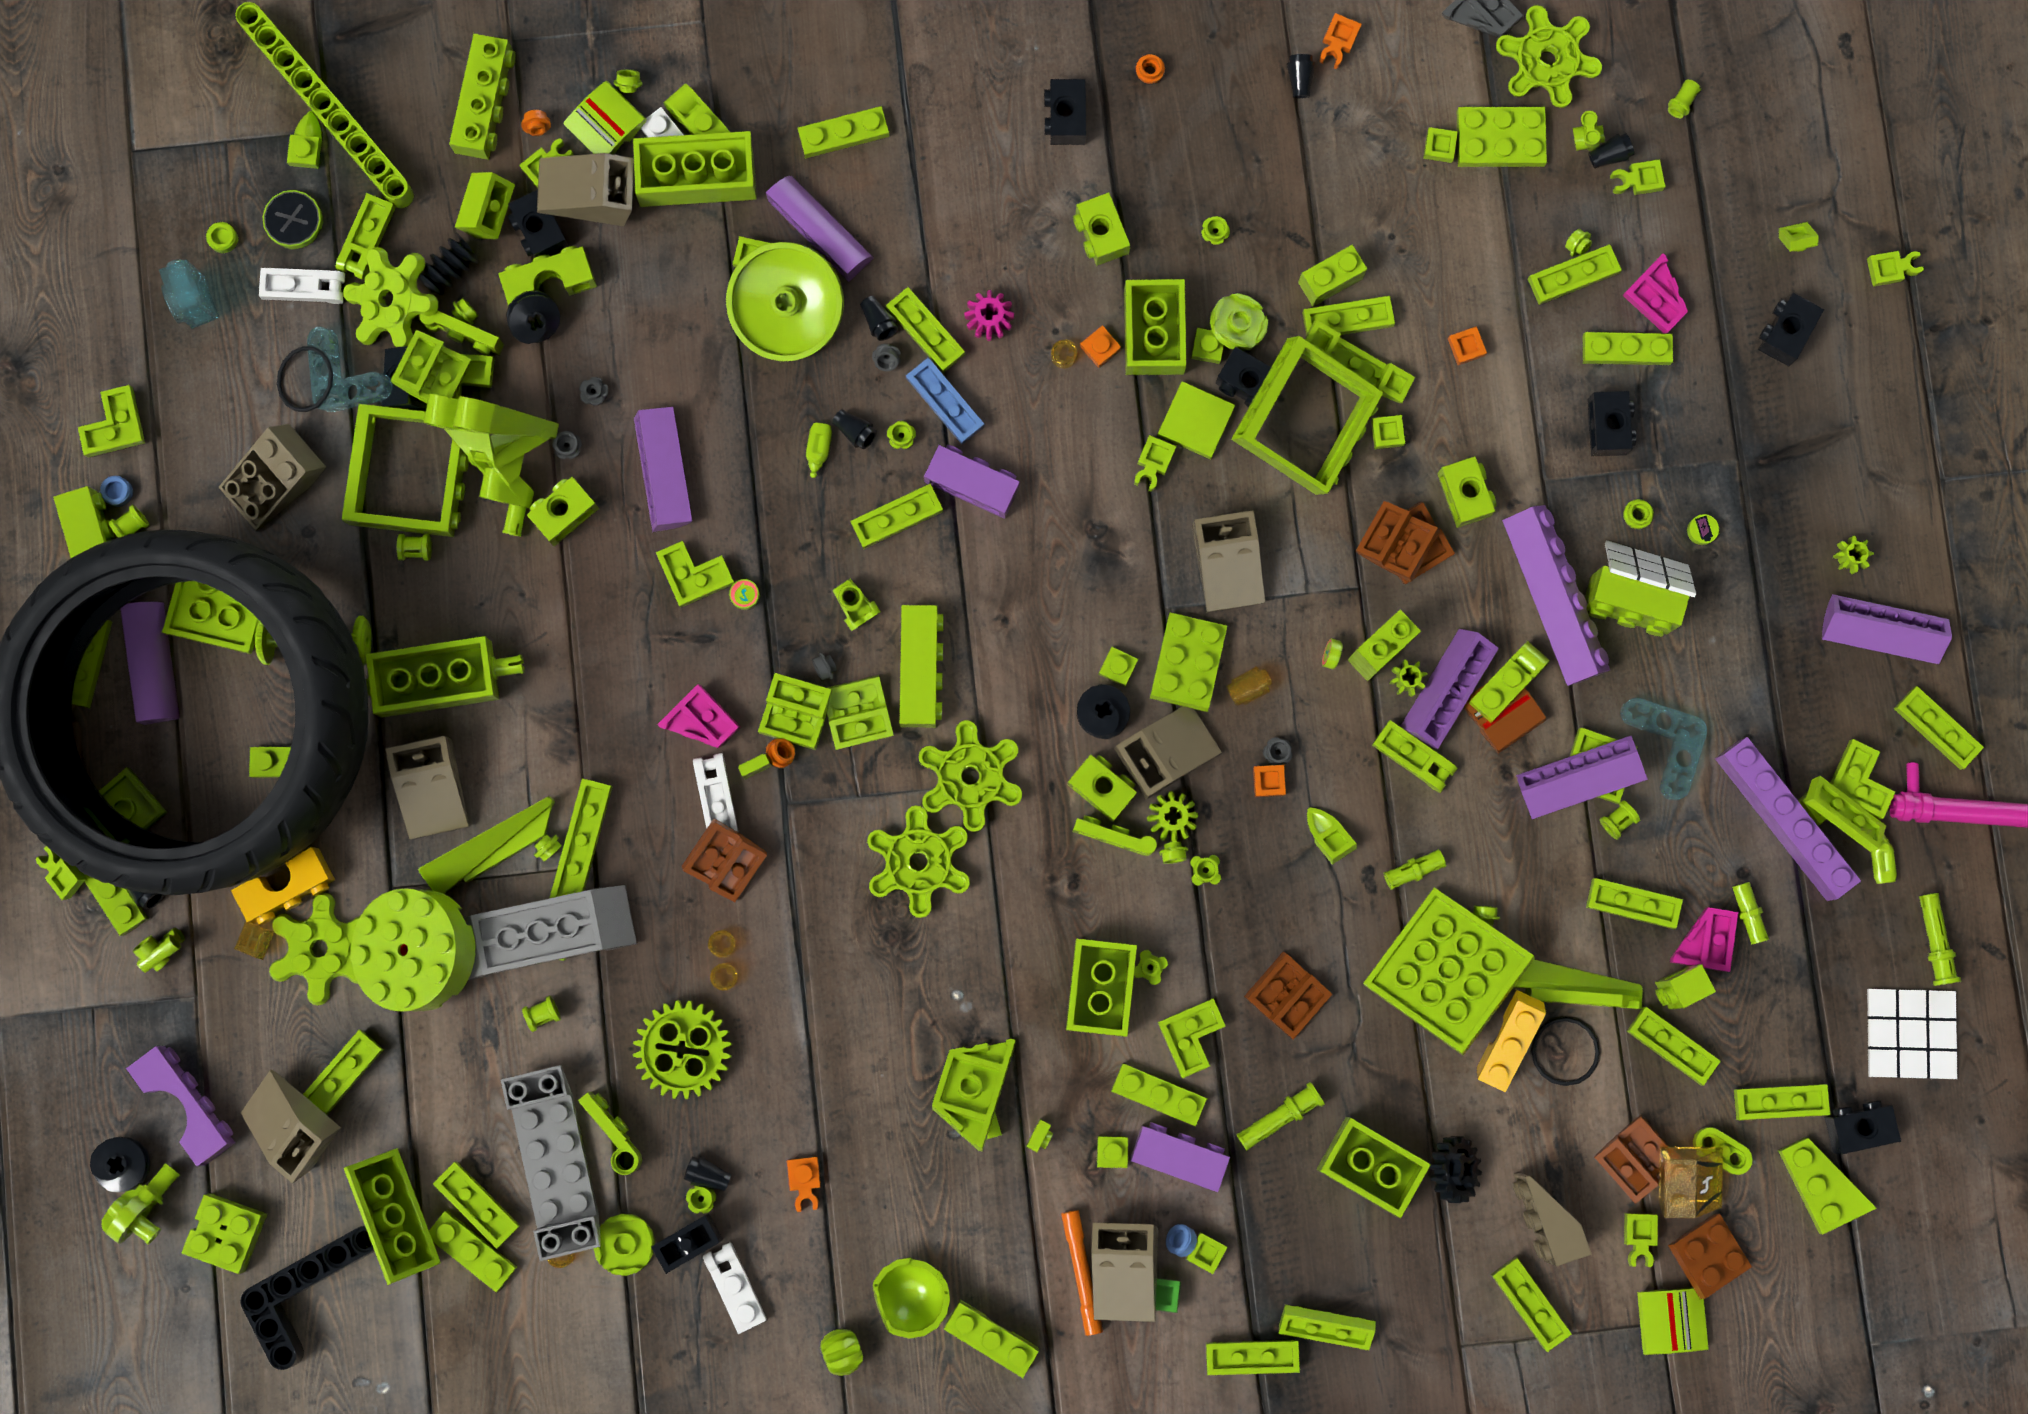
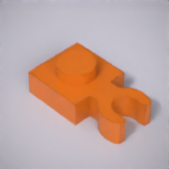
(1340, 37)
(804, 1176)

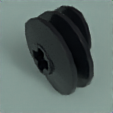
(528, 305)
(1097, 697)
(106, 1169)

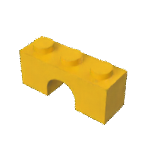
(308, 875)
(1515, 1036)

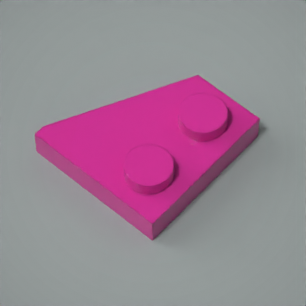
(701, 719)

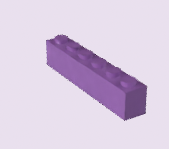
(1556, 594)
(1787, 819)

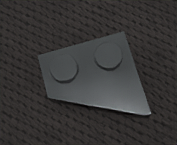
(1488, 16)

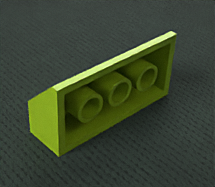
(694, 169)
(392, 1216)

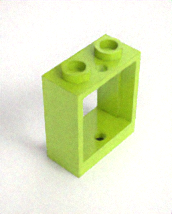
(1384, 645)

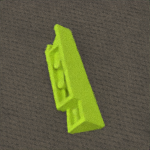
(489, 848)
(1572, 986)

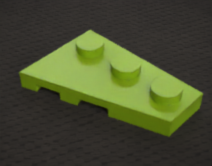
(1823, 1187)

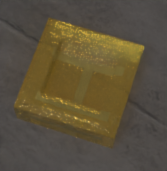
(254, 940)

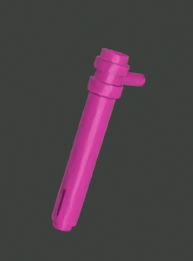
(1925, 807)

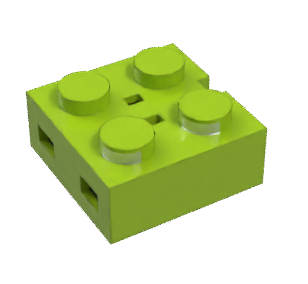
(224, 1233)

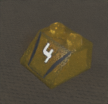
(1690, 1181)

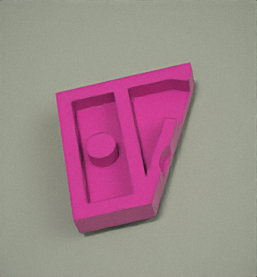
(1657, 296)
(1709, 941)

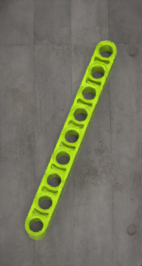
(318, 93)

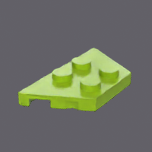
(972, 1088)

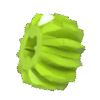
(1179, 824)

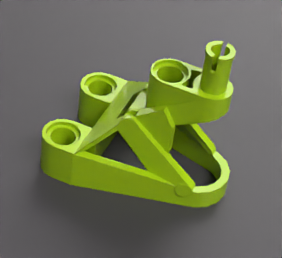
(498, 455)

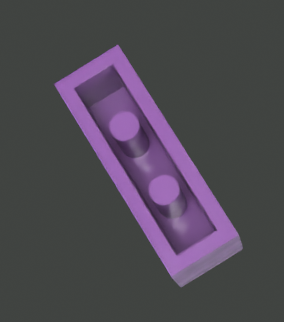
(972, 480)
(1180, 1157)

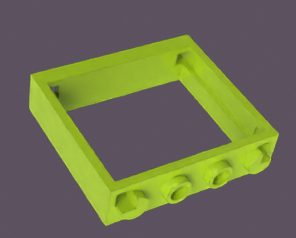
(1270, 390)
(359, 469)

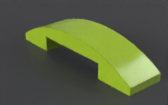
(1386, 377)

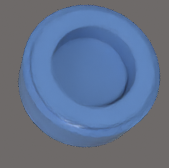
(116, 491)
(1181, 1240)

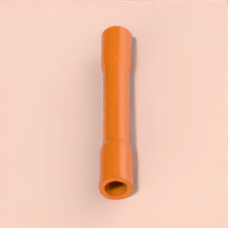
(1074, 1237)

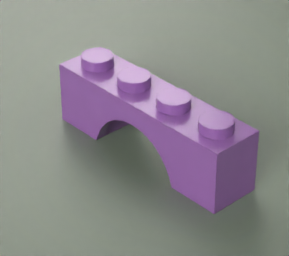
(204, 1134)

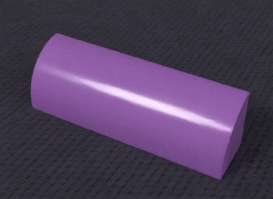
(818, 227)
(662, 468)
(1886, 629)
(149, 662)
(1449, 687)
(1581, 777)

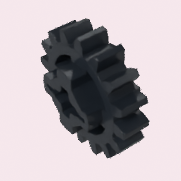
(1456, 1169)

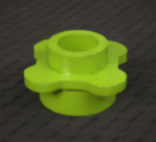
(1199, 876)
(1158, 964)

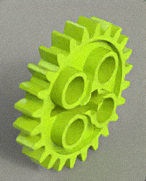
(678, 1076)

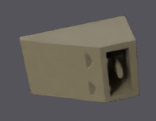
(586, 187)
(271, 475)
(1229, 561)
(1167, 750)
(428, 786)
(288, 1127)
(1556, 1230)
(1124, 1271)

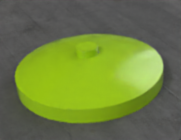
(784, 301)

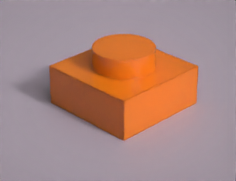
(1467, 345)
(1100, 346)
(1269, 781)

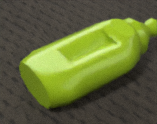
(818, 446)
(1884, 863)

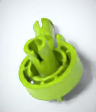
(130, 1210)

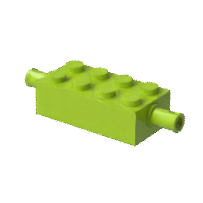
(436, 676)

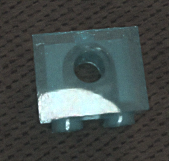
(187, 294)

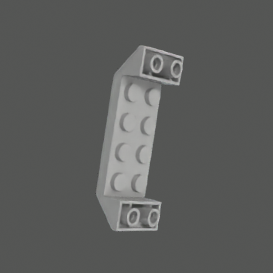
(551, 930)
(553, 1162)

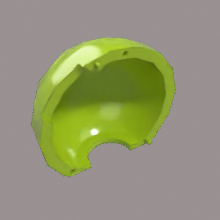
(911, 1297)

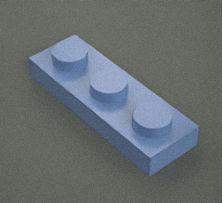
(945, 401)

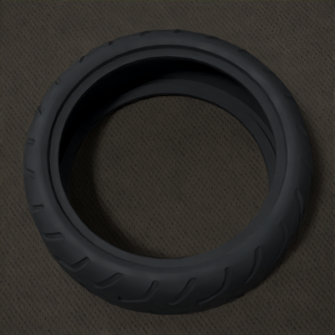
(36, 730)

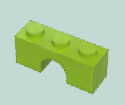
(569, 266)
(991, 1339)

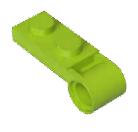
(693, 112)
(1509, 681)
(614, 1129)

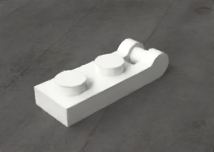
(301, 285)
(715, 792)
(735, 1288)

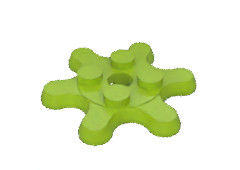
(1562, 43)
(406, 298)
(970, 754)
(898, 852)
(300, 956)

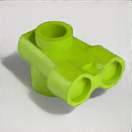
(1589, 135)
(859, 609)
(156, 954)

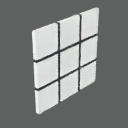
(1650, 568)
(1912, 1034)

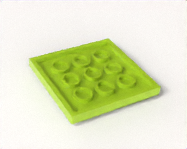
(1449, 971)

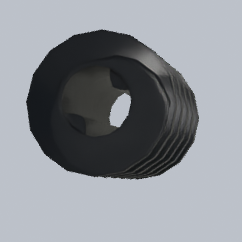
(448, 265)

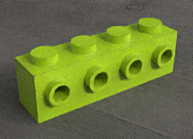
(481, 96)

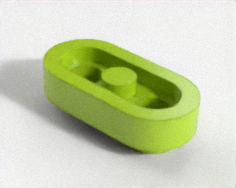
(1729, 1147)

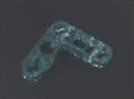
(341, 386)
(1681, 741)

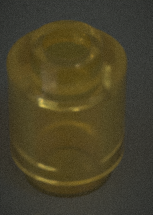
(1249, 686)

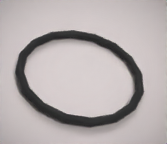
(330, 379)
(1596, 1046)

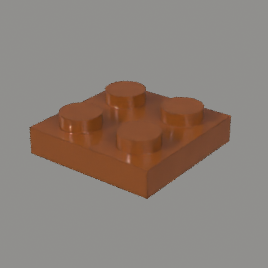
(1709, 1256)

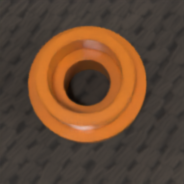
(1153, 61)
(536, 122)
(785, 749)

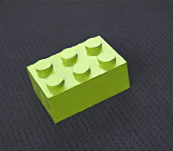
(1155, 327)
(1634, 603)
(1101, 987)
(1373, 1167)

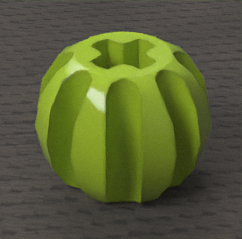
(841, 1352)

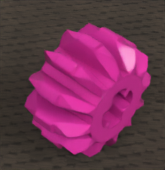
(978, 313)

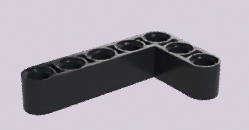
(300, 1281)

